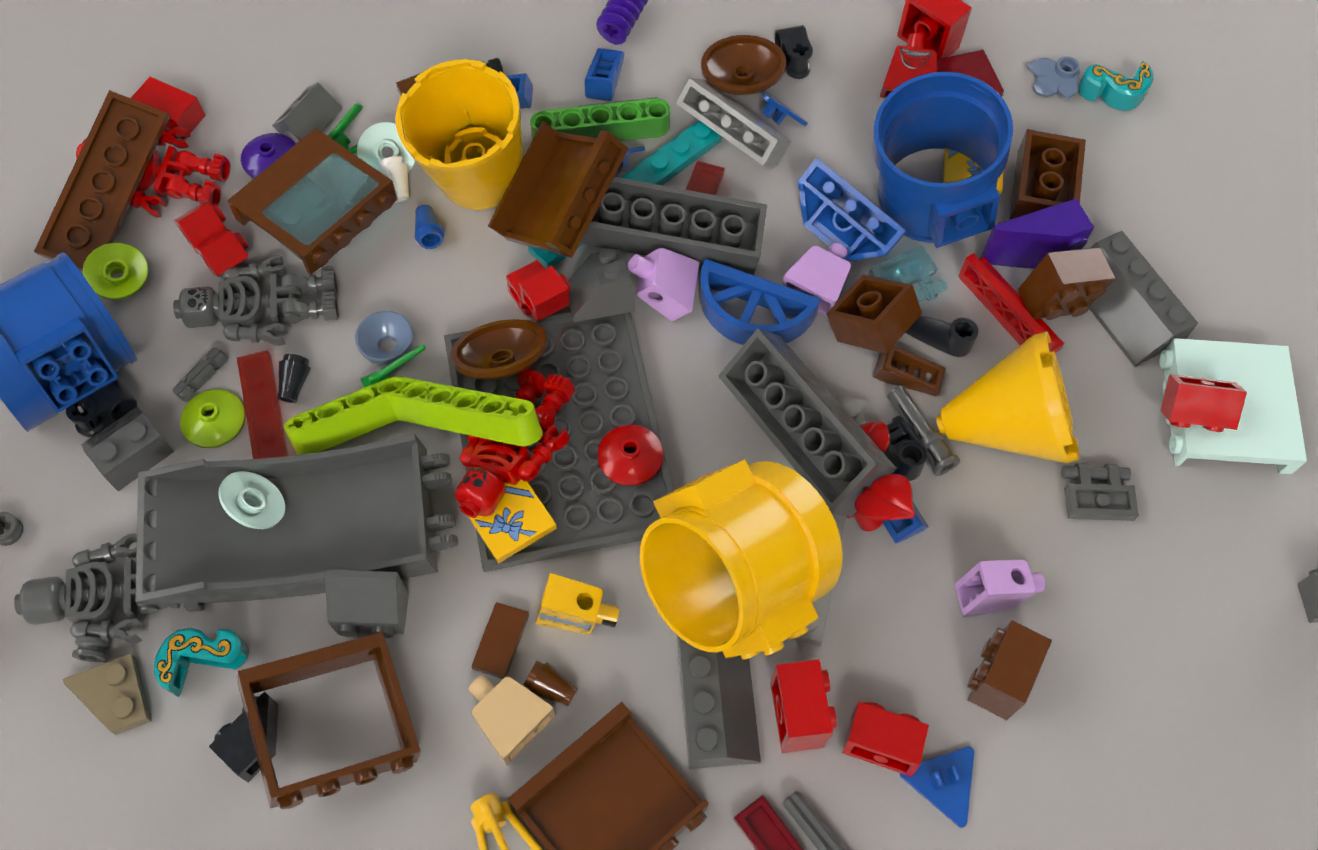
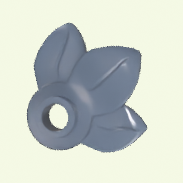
(1055, 76)

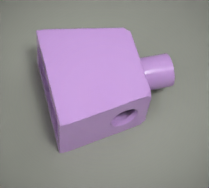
(820, 275)
(666, 281)
(997, 586)

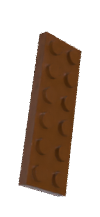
(103, 179)

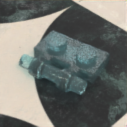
(912, 268)

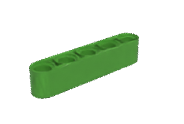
(622, 119)

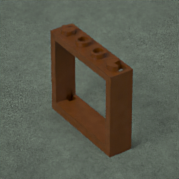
(314, 664)

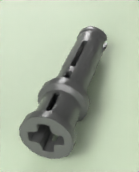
(937, 451)

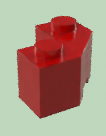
(211, 239)
(538, 290)

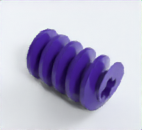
(619, 19)

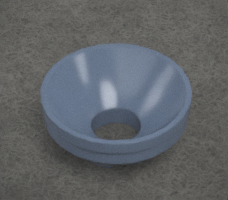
(382, 327)

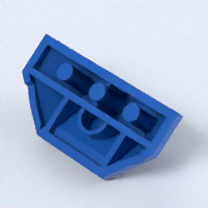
(844, 215)

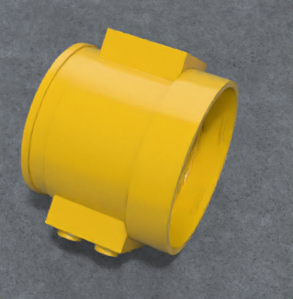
(741, 558)

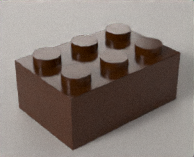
(1046, 172)

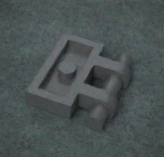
(1099, 501)

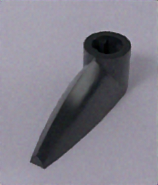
(949, 338)

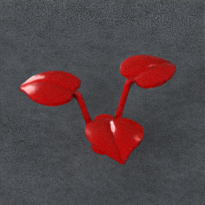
(889, 495)

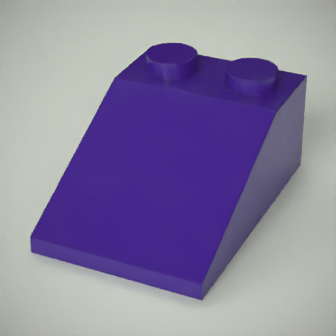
(1030, 237)

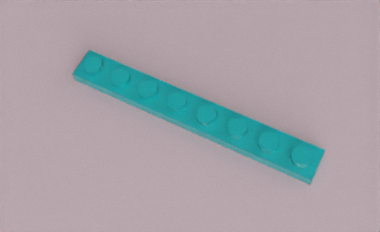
(658, 168)

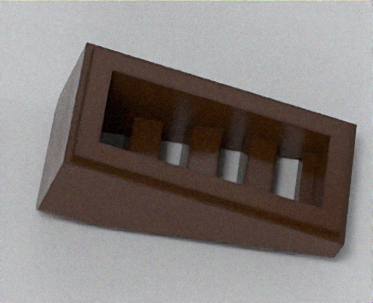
(897, 377)

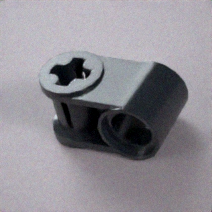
(797, 50)
(102, 408)
(905, 445)

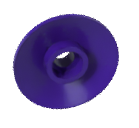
(263, 152)

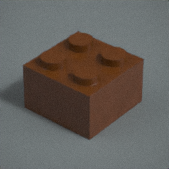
(1066, 283)
(874, 313)
(1008, 669)

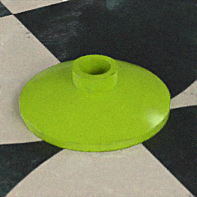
(114, 259)
(219, 427)

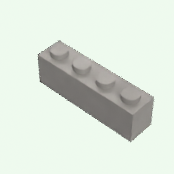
(733, 122)

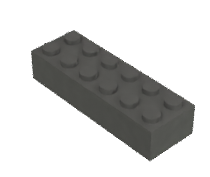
(691, 223)
(804, 421)

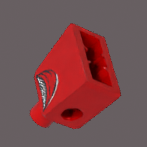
(909, 63)

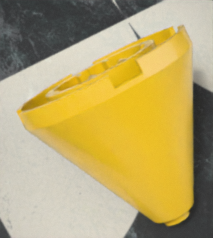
(1016, 407)

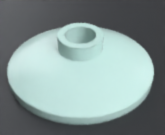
(376, 139)
(251, 500)

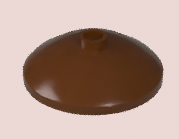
(743, 64)
(499, 349)

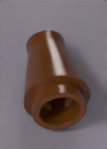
(550, 684)

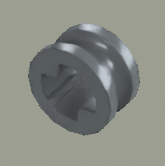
(15, 530)
(90, 649)

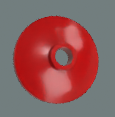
(635, 467)

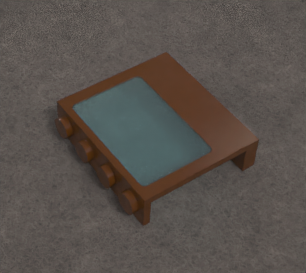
(315, 199)

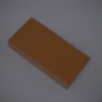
(500, 640)

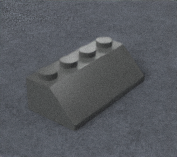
(1138, 304)
(717, 708)

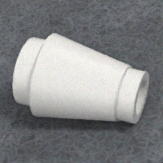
(397, 171)

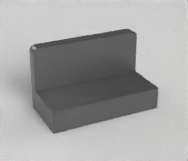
(309, 111)

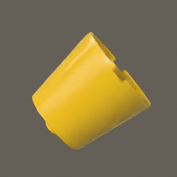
(463, 130)

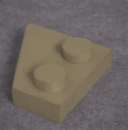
(113, 693)

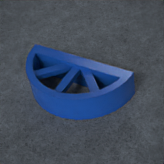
(757, 291)

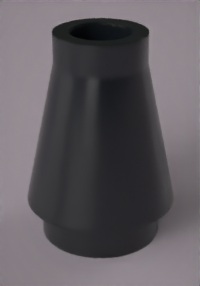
(292, 376)

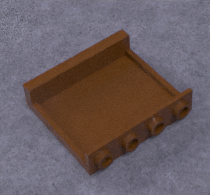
(557, 189)
(609, 793)

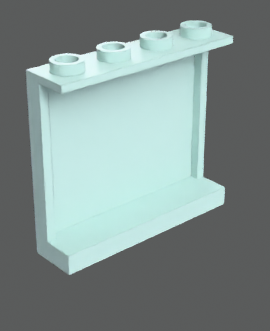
(1270, 415)

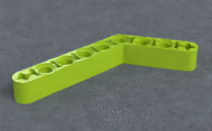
(414, 402)

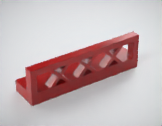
(1003, 301)

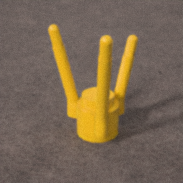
(490, 815)

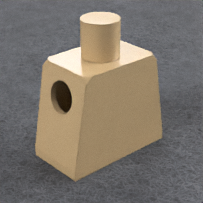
(509, 715)

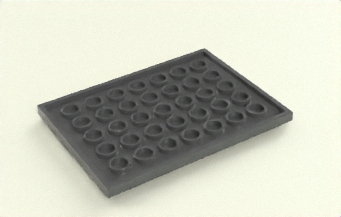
(609, 392)

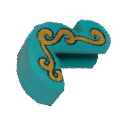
(1114, 88)
(195, 647)

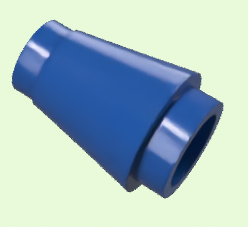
(427, 228)

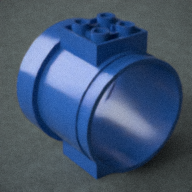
(950, 114)
(55, 342)

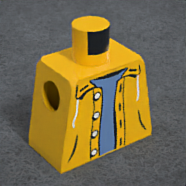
(563, 605)

